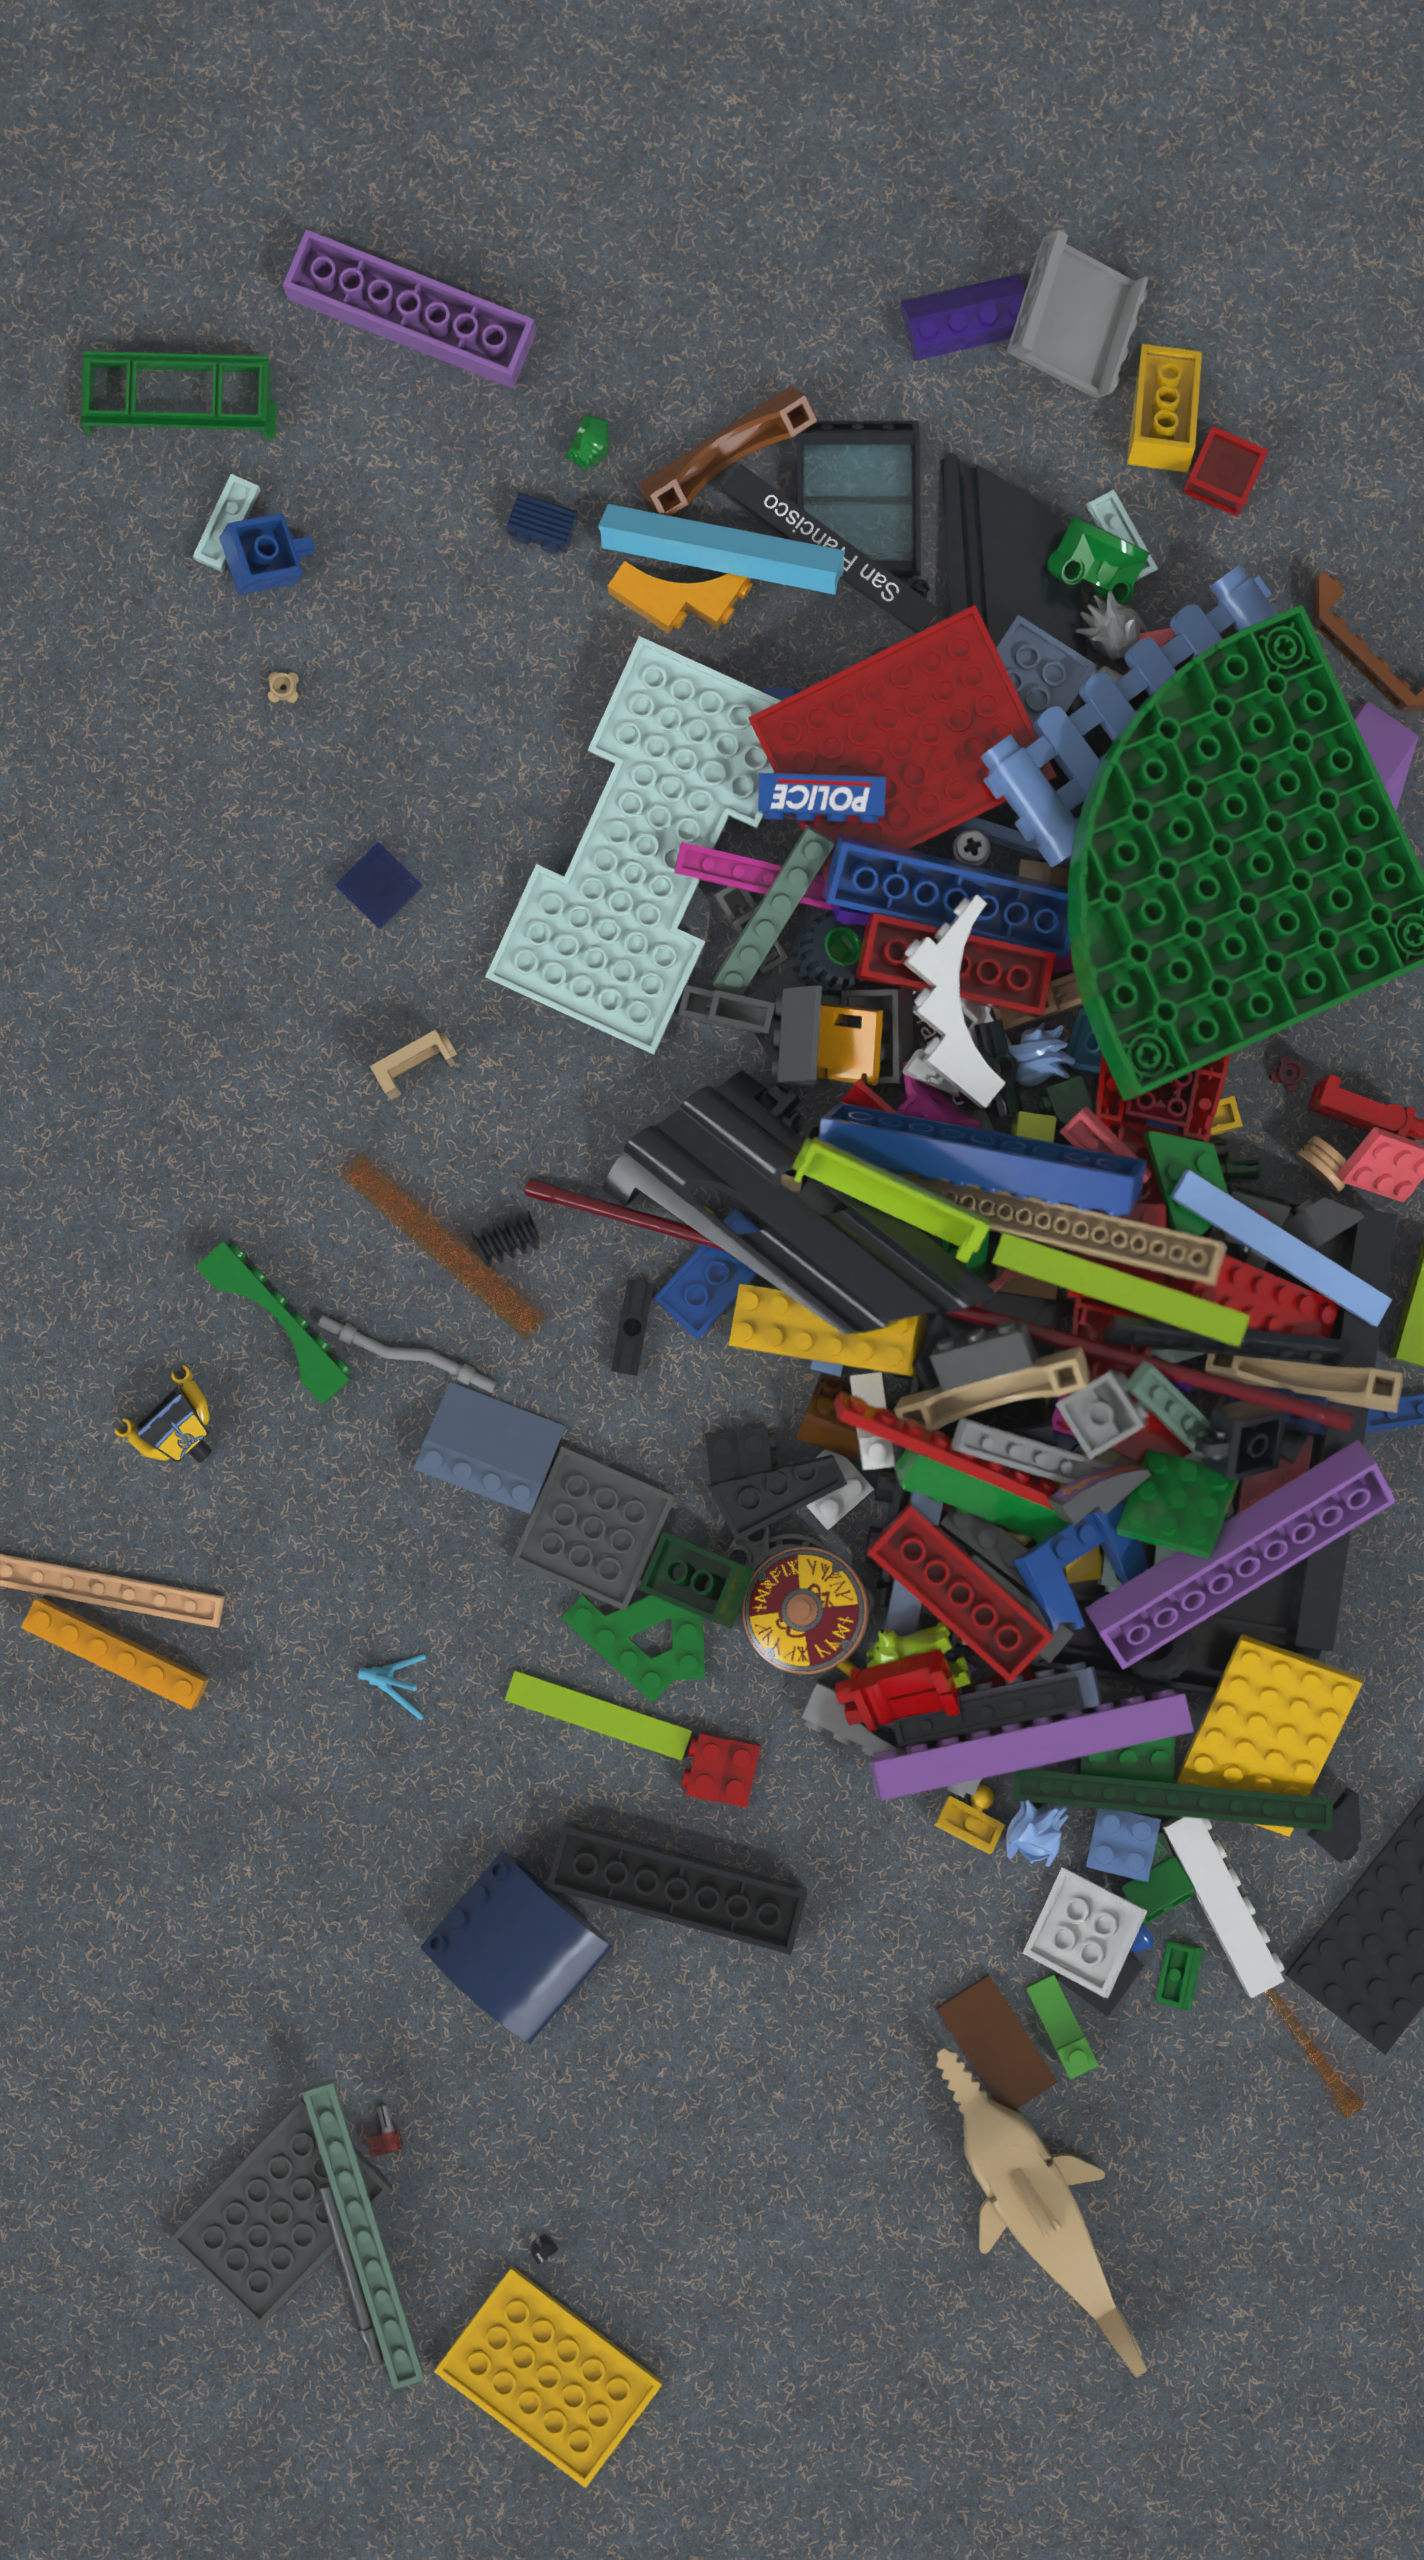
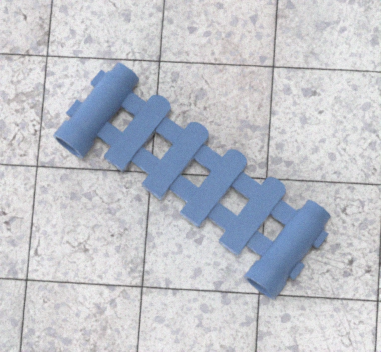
(1016, 770)

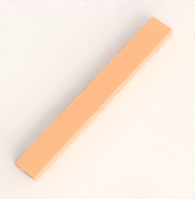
(111, 1590)

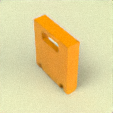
(848, 1051)

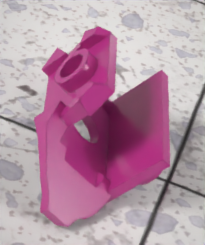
(927, 1102)

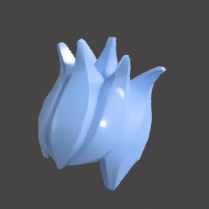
(1040, 1055)
(1036, 1832)

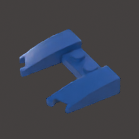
(1044, 1562)

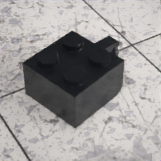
(1243, 1439)

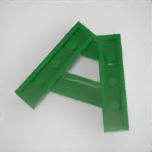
(611, 1639)

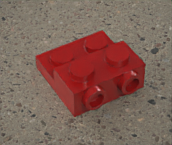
(721, 1769)

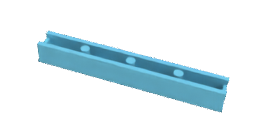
(721, 549)

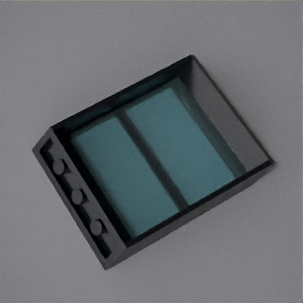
(865, 487)

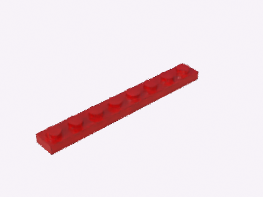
(938, 1447)

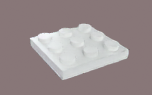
(1085, 1932)

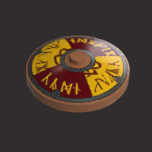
(805, 1610)

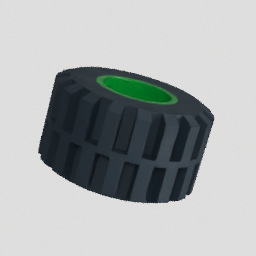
(829, 953)

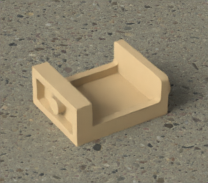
(409, 1057)

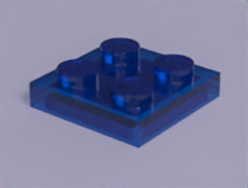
(378, 885)

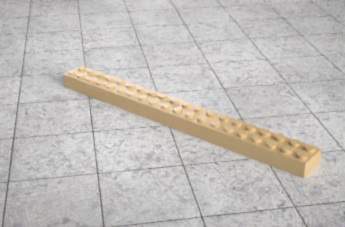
(1087, 1231)

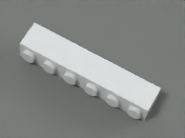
(1223, 1904)

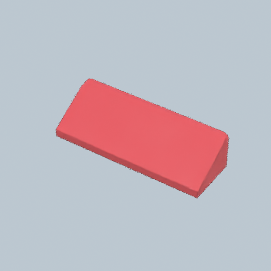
(1091, 1133)

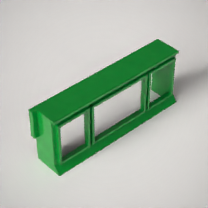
(134, 361)

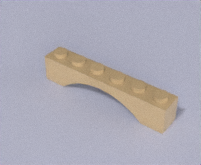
(1047, 1378)
(1344, 1385)

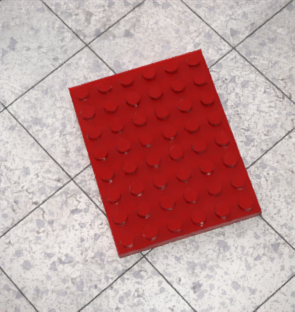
(907, 716)

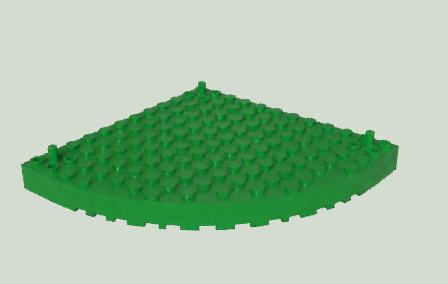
(1236, 861)

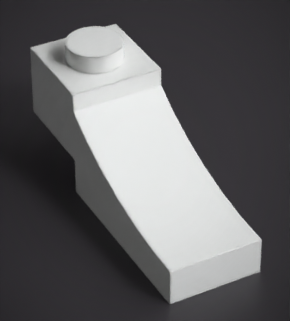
(874, 1450)

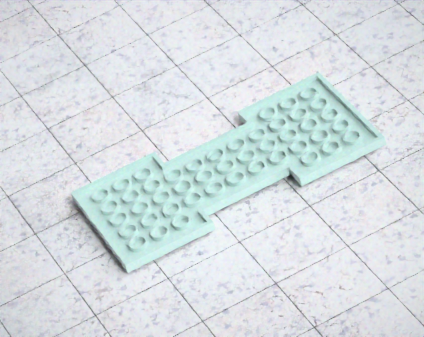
(608, 931)

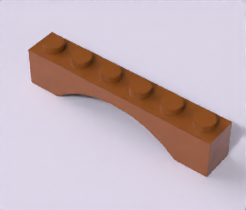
(767, 424)

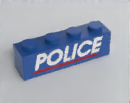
(821, 796)

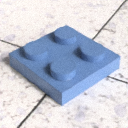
(1123, 1844)

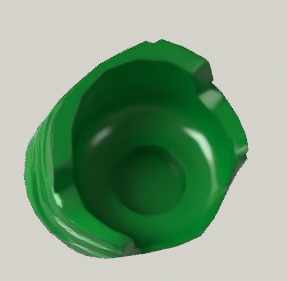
(590, 442)

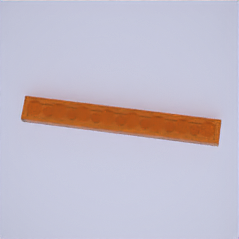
(444, 1247)

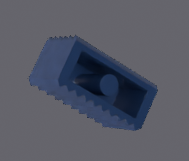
(542, 523)

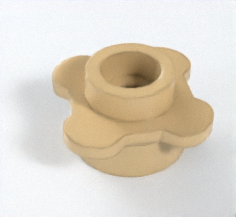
(277, 680)

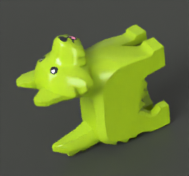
(895, 1647)

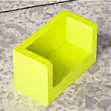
(1034, 1126)

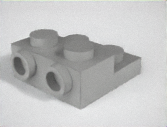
(1103, 1413)

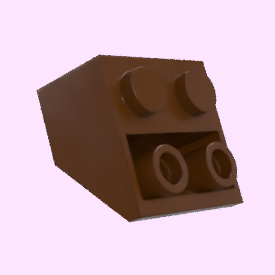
(820, 1421)

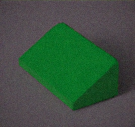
(1179, 1975)

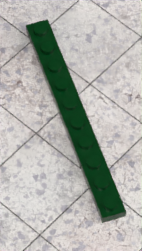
(1173, 1799)

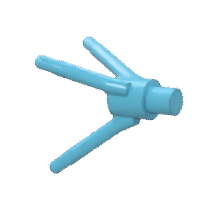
(384, 1679)

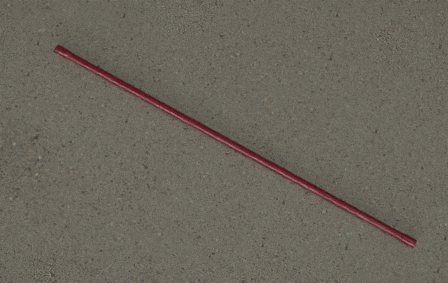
(1323, 1414)

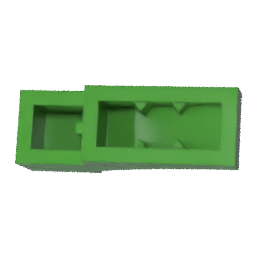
(1061, 2026)

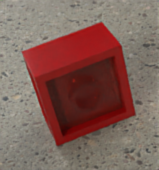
(1225, 471)

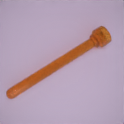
(1347, 2101)

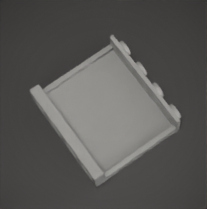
(1076, 317)

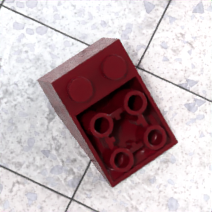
(1167, 1103)

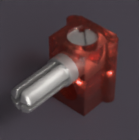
(389, 2140)

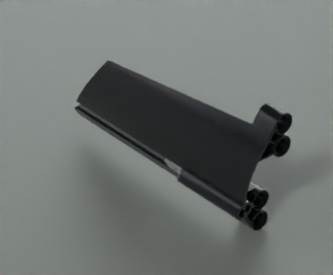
(999, 563)

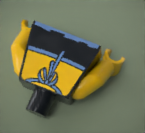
(173, 1425)

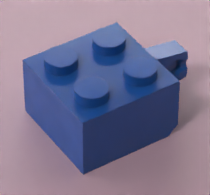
(263, 553)

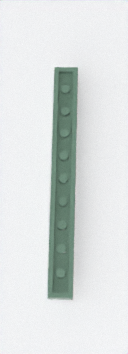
(363, 2234)

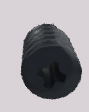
(506, 1240)

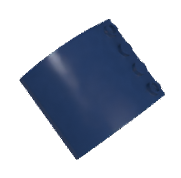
(515, 1947)

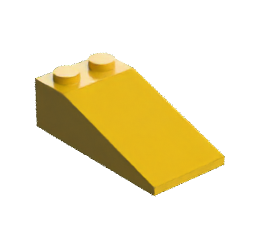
(1165, 409)

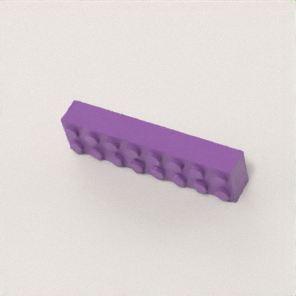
(409, 309)

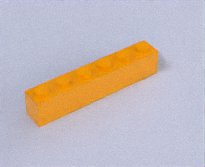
(115, 1653)

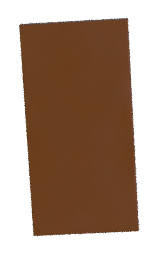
(996, 2044)

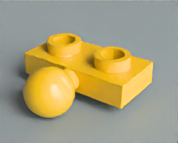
(969, 1822)

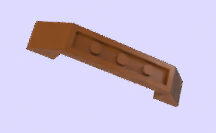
(1326, 593)

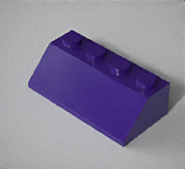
(963, 316)

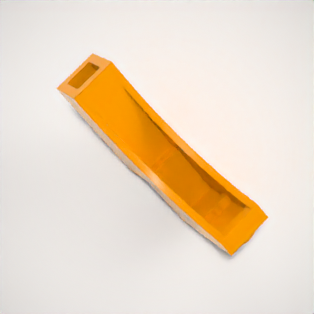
(666, 601)

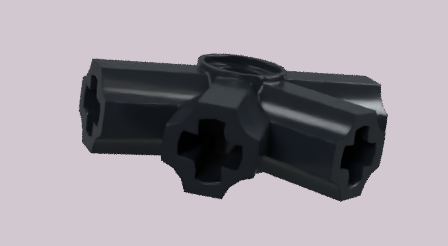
(995, 1049)

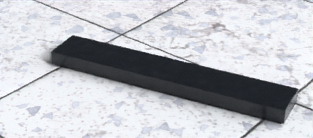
(992, 1712)

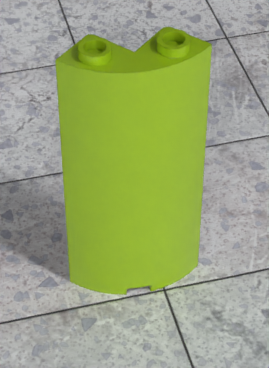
(893, 1195)

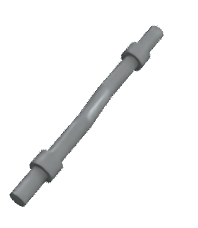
(349, 1334)

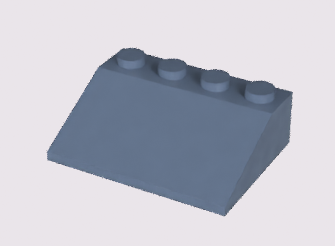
(490, 1448)

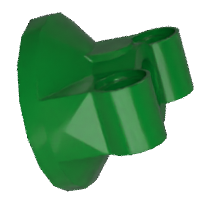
(1098, 559)

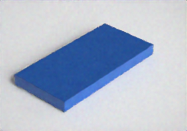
(707, 1282)

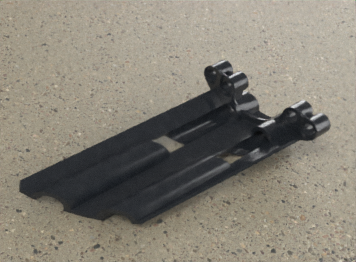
(845, 1266)

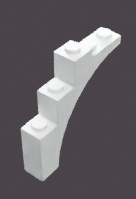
(939, 966)

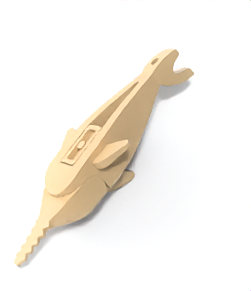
(1033, 2199)

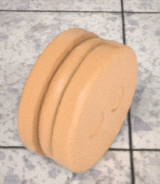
(1323, 1162)

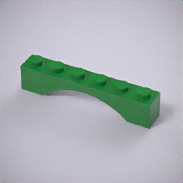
(318, 1370)

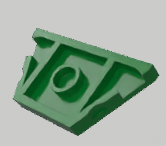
(1170, 1158)

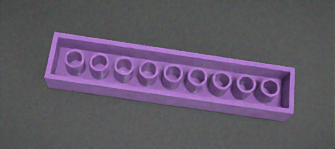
(1246, 1554)
(1030, 1746)

